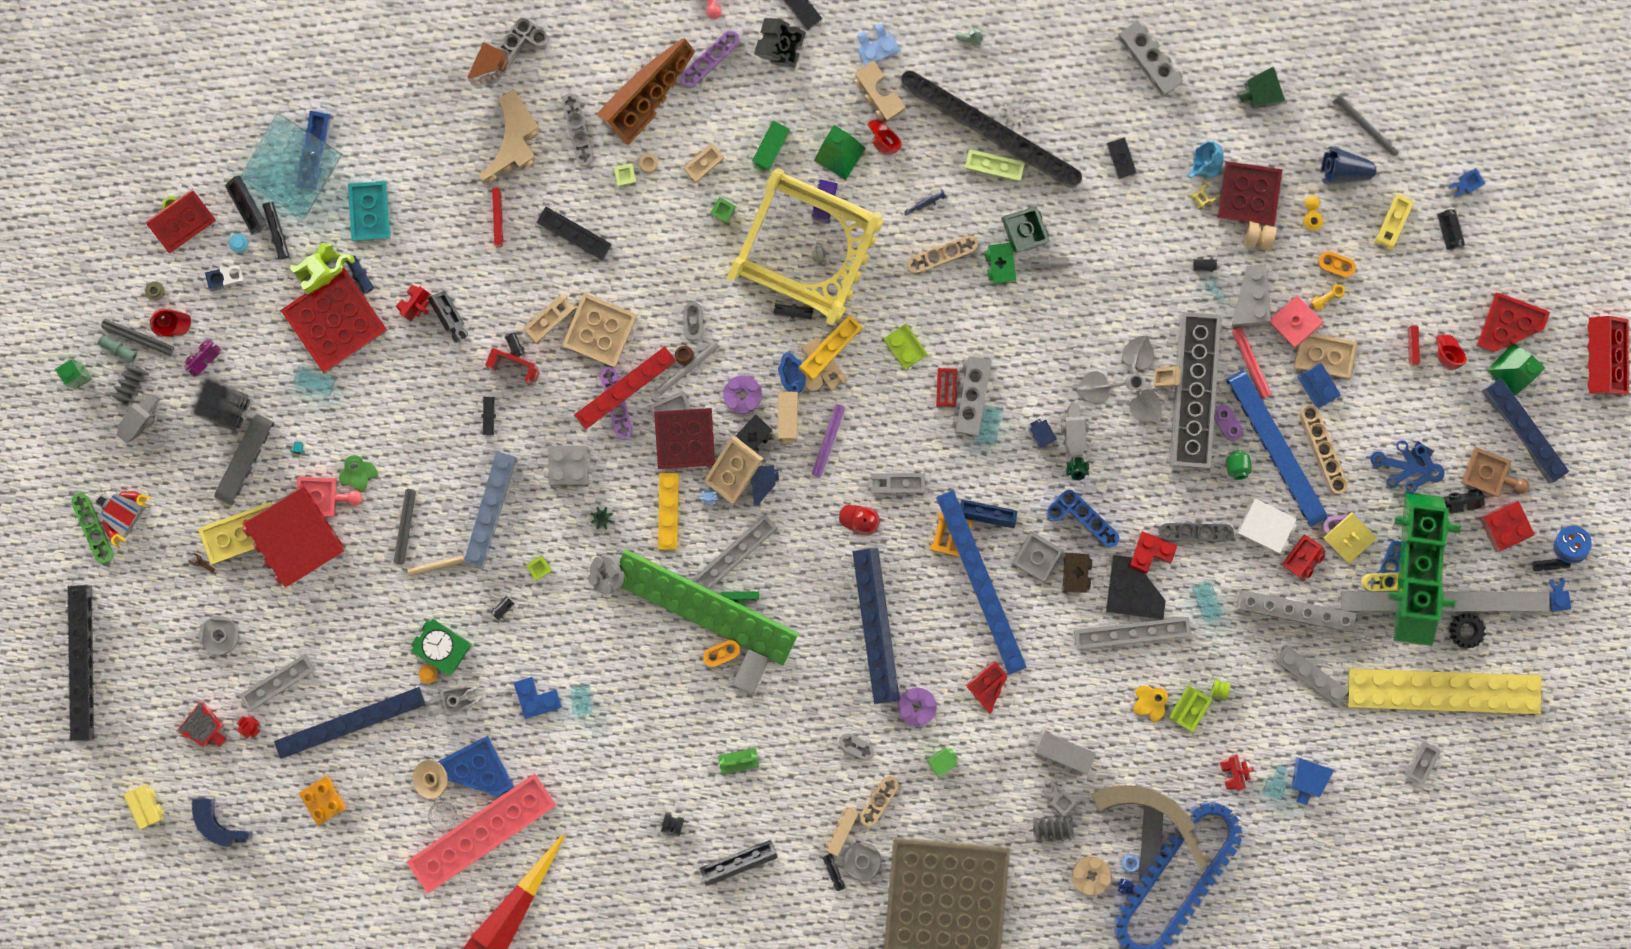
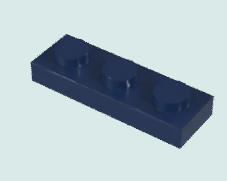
(989, 513)

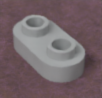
(693, 321)

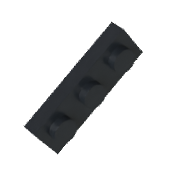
(245, 205)

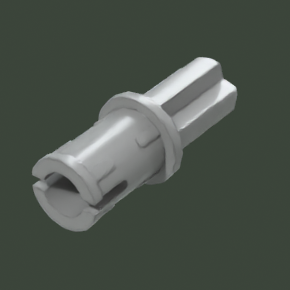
(1050, 262)

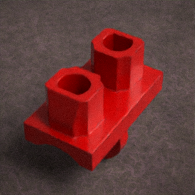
(416, 304)
(1237, 781)

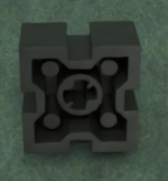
(779, 43)

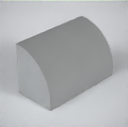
(750, 671)

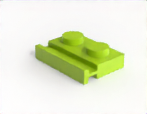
(905, 346)
(1190, 708)

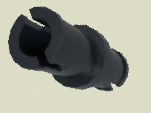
(793, 311)
(488, 415)

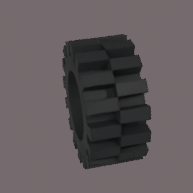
(1478, 630)

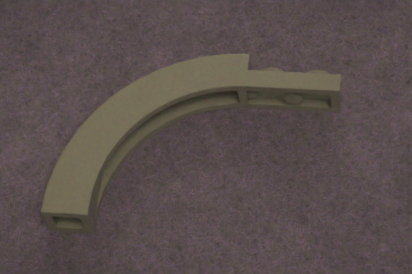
(1130, 794)

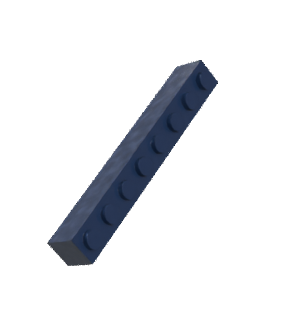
(876, 625)

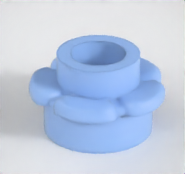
(709, 496)
(1135, 863)

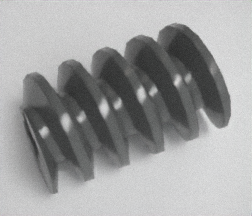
(129, 384)
(1053, 828)

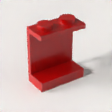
(495, 357)

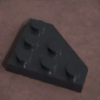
(1132, 591)

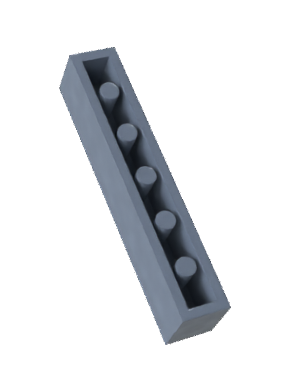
(490, 509)

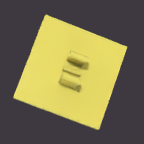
(1350, 537)

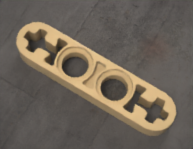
(941, 252)

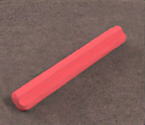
(1251, 363)

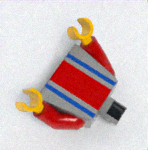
(121, 513)

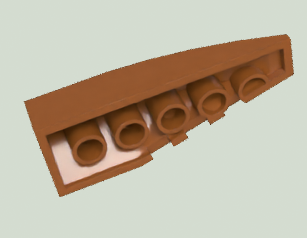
(638, 99)

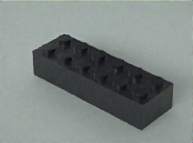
(220, 404)

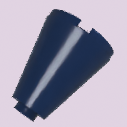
(1345, 167)

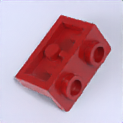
(1304, 558)

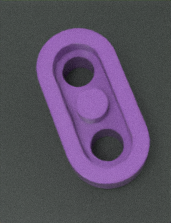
(1227, 423)

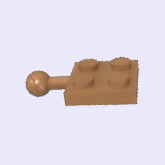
(1489, 472)

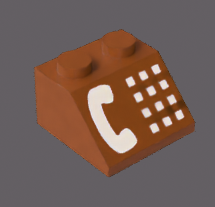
(488, 65)

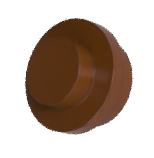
(684, 355)

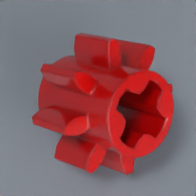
(248, 726)

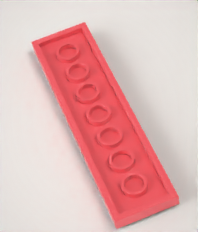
(481, 833)

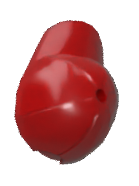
(880, 141)
(171, 324)
(1449, 352)
(852, 518)

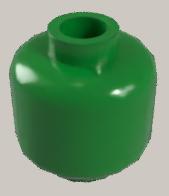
(1238, 465)

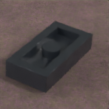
(1121, 158)

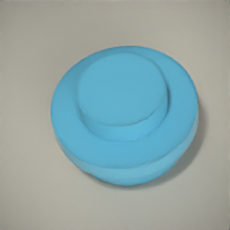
(238, 243)

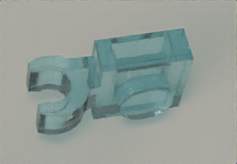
(1275, 785)

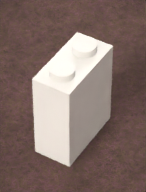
(1267, 526)

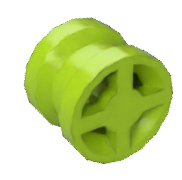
(1220, 689)

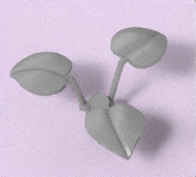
(1139, 355)

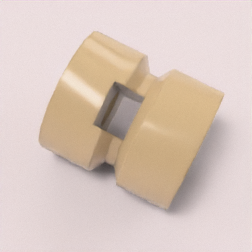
(1260, 236)

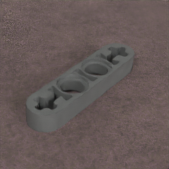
(1196, 528)

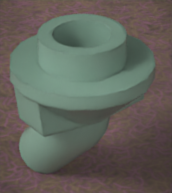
(974, 36)

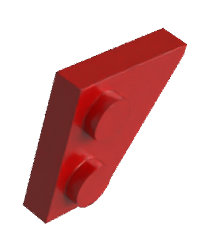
(988, 685)

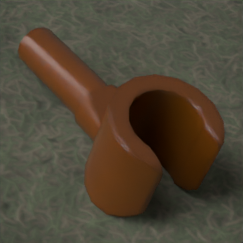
(200, 562)

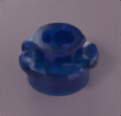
(1125, 886)

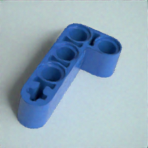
(1086, 521)

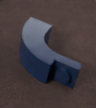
(208, 826)

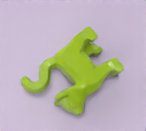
(315, 266)

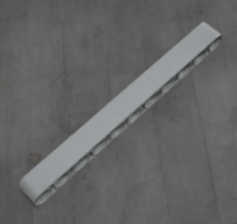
(1464, 601)

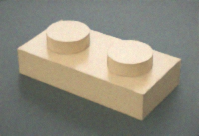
(703, 163)

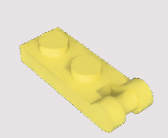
(1394, 221)

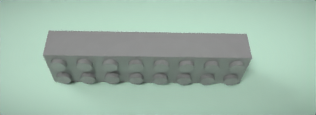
(1196, 392)

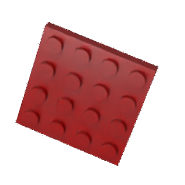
(334, 321)

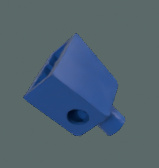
(1309, 779)

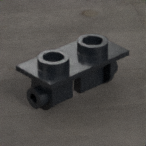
(1451, 229)
(1473, 499)

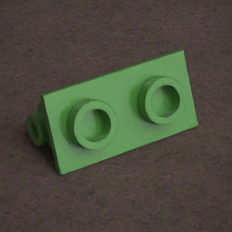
(738, 761)

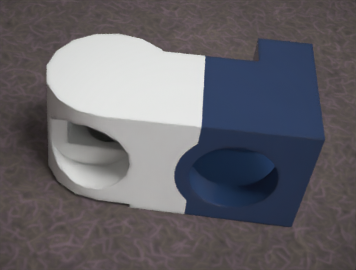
(224, 277)

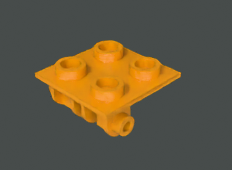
(322, 800)

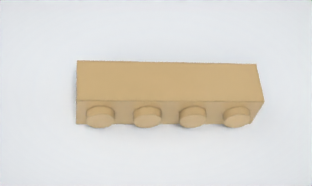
(840, 835)

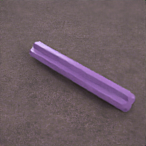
(828, 440)

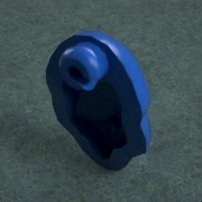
(791, 377)

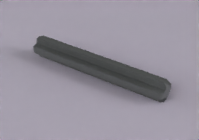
(137, 337)
(404, 527)

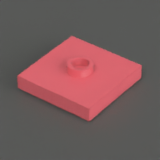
(1296, 322)

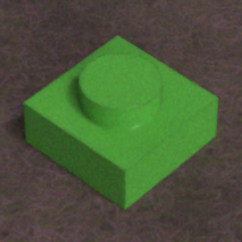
(723, 210)

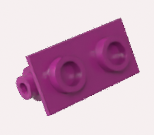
(196, 362)

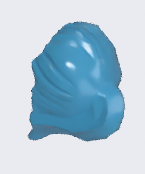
(1207, 160)

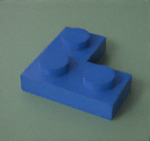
(531, 702)

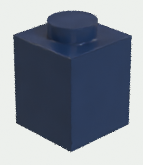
(1041, 433)

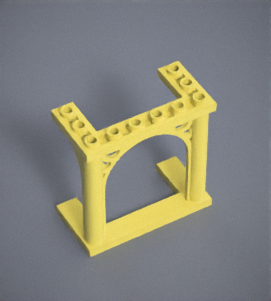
(829, 305)

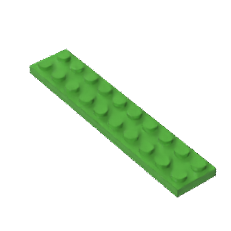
(706, 608)

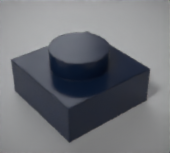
(1419, 460)

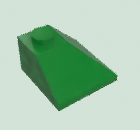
(839, 152)
(1516, 368)

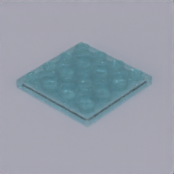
(290, 166)

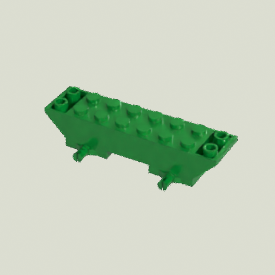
(1420, 568)

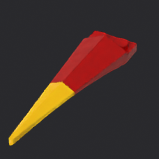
(505, 920)

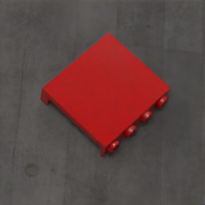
(293, 536)

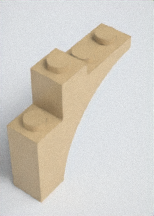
(514, 150)

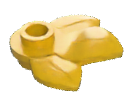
(1148, 704)

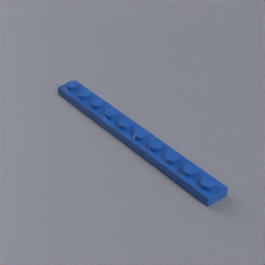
(981, 582)

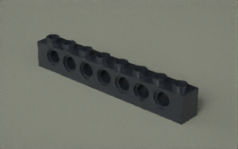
(80, 662)

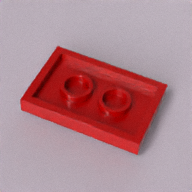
(180, 221)

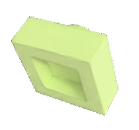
(625, 175)

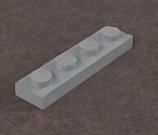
(1311, 675)
(277, 682)

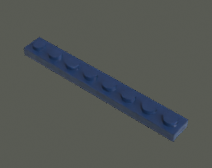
(349, 722)

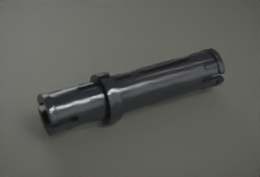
(278, 238)

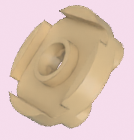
(1102, 878)

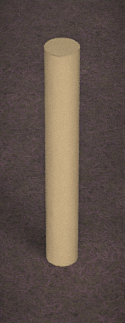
(436, 565)

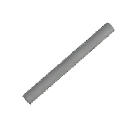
(687, 368)

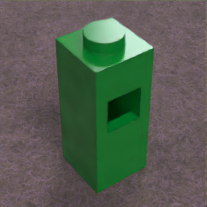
(770, 146)
(73, 374)

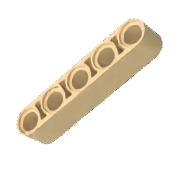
(1330, 456)

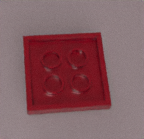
(1250, 193)
(684, 438)

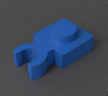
(1469, 182)
(1559, 599)

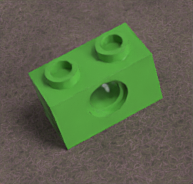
(942, 761)

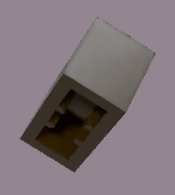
(1071, 563)

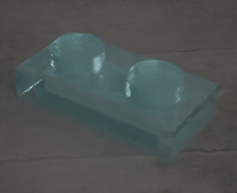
(314, 380)
(989, 425)
(1207, 600)

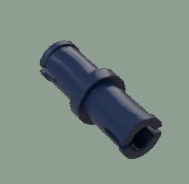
(360, 275)

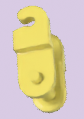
(1201, 204)

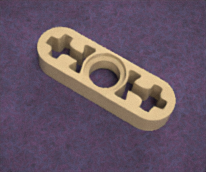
(871, 802)

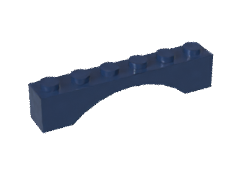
(1515, 415)

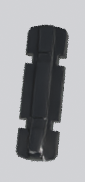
(1551, 564)
(833, 872)

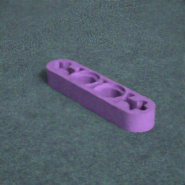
(707, 56)
(627, 424)

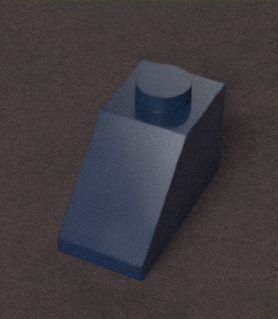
(763, 482)

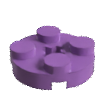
(749, 403)
(907, 711)

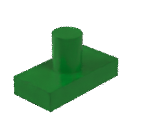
(741, 597)

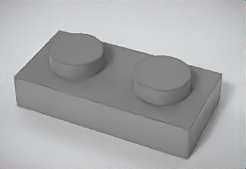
(1423, 763)

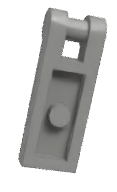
(898, 483)

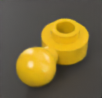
(1312, 203)

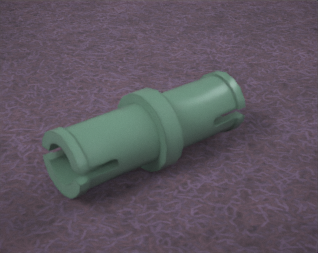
(117, 348)

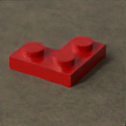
(1149, 548)

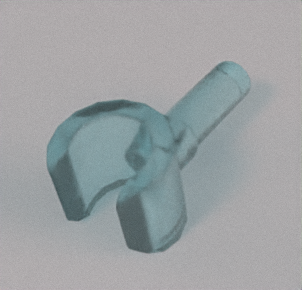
(1214, 288)

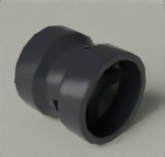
(672, 824)

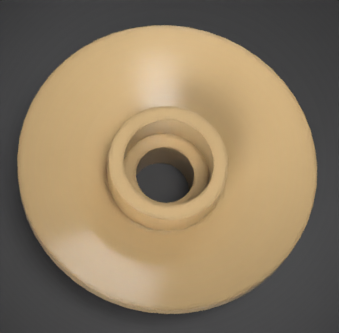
(423, 782)

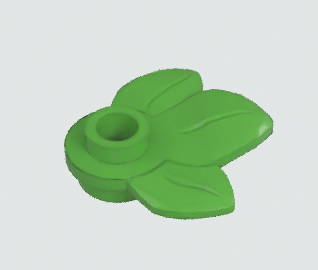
(357, 476)

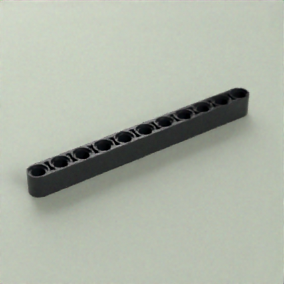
(985, 120)

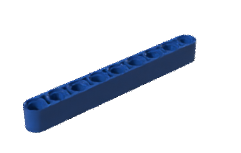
(1277, 447)

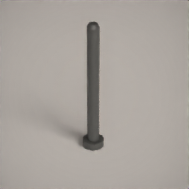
(1365, 124)

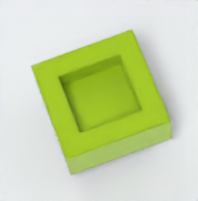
(539, 568)

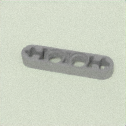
(576, 130)

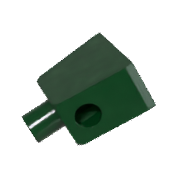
(1262, 90)

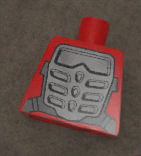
(203, 726)

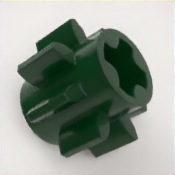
(1077, 468)
(603, 523)

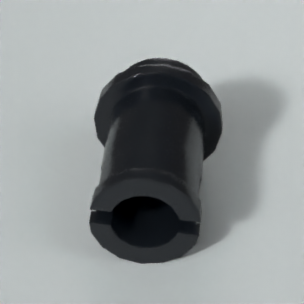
(1205, 264)
(514, 345)
(502, 608)

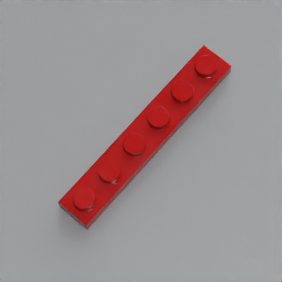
(624, 388)

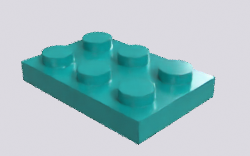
(369, 211)

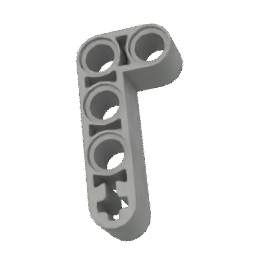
(522, 38)

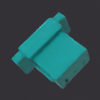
(298, 448)

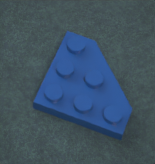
(478, 768)

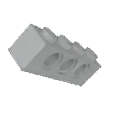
(1139, 54)
(972, 426)

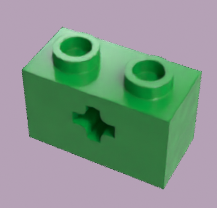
(1005, 253)

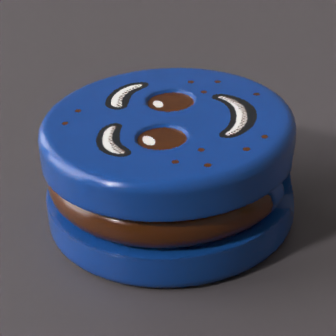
(1572, 544)

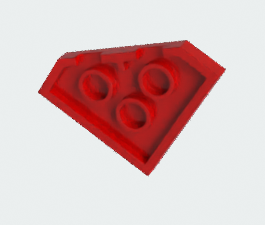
(1510, 322)

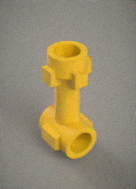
(1336, 292)

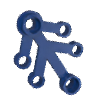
(1410, 467)

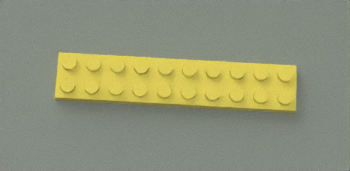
(1444, 691)

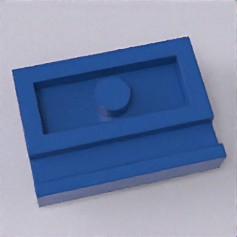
(1319, 385)

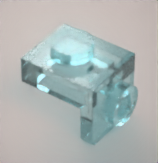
(581, 699)

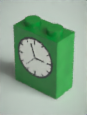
(440, 646)

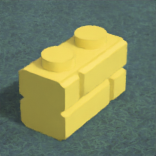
(143, 806)

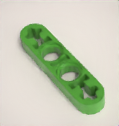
(90, 529)

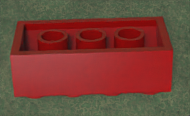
(1608, 355)

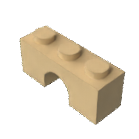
(887, 106)

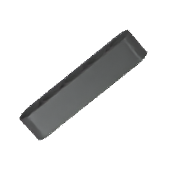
(243, 459)

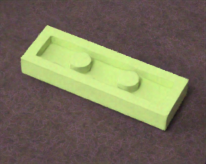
(994, 165)

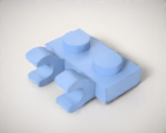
(879, 49)

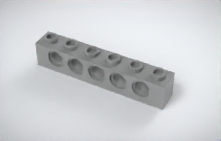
(1296, 611)

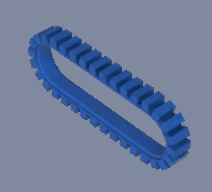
(1230, 820)

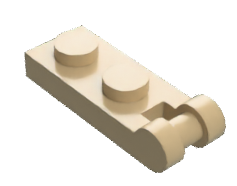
(549, 318)
(829, 369)

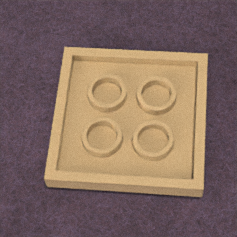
(599, 330)

